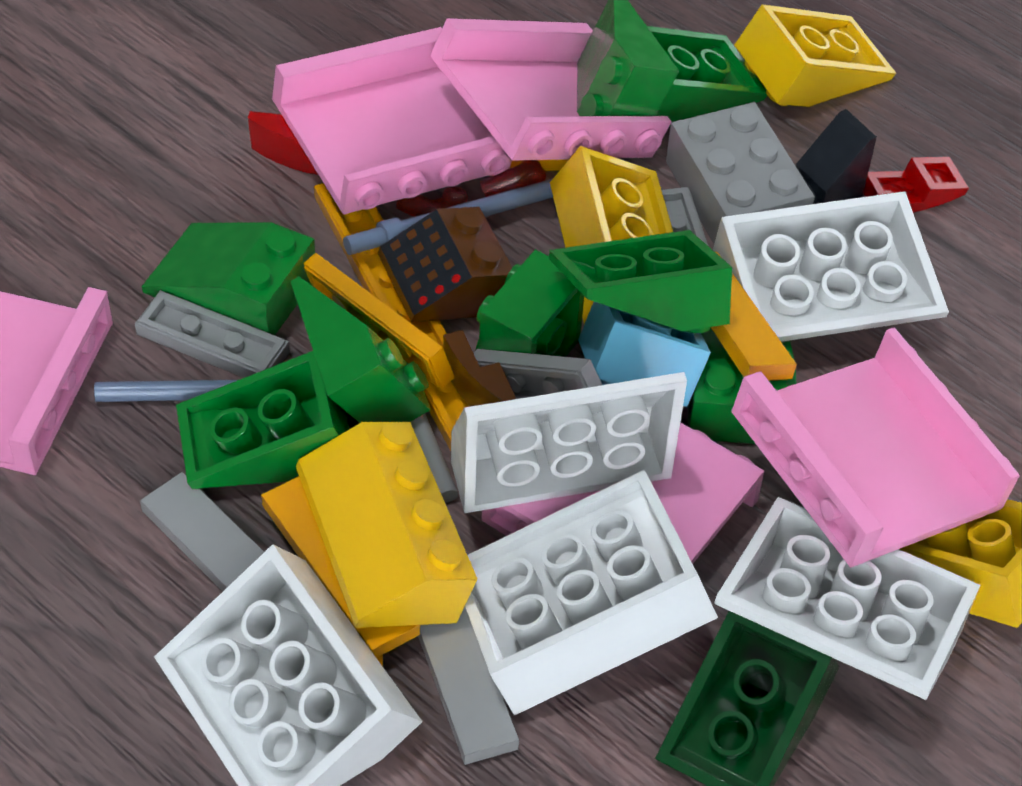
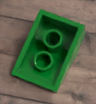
(622, 66)
(709, 74)
(236, 270)
(654, 277)
(358, 366)
(716, 394)
(258, 426)

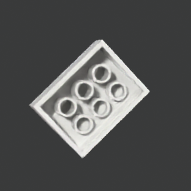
(833, 265)
(566, 441)
(583, 593)
(881, 617)
(285, 680)

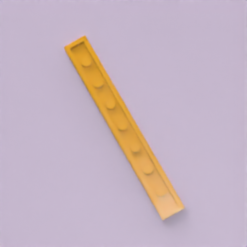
(444, 403)

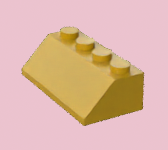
(607, 201)
(387, 527)

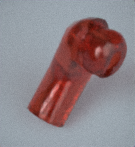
(524, 174)
(422, 205)

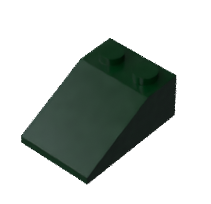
(747, 706)

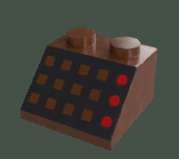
(445, 264)

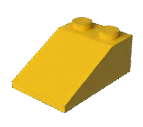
(810, 55)
(987, 554)

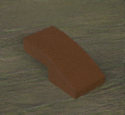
(474, 383)

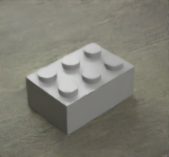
(733, 165)

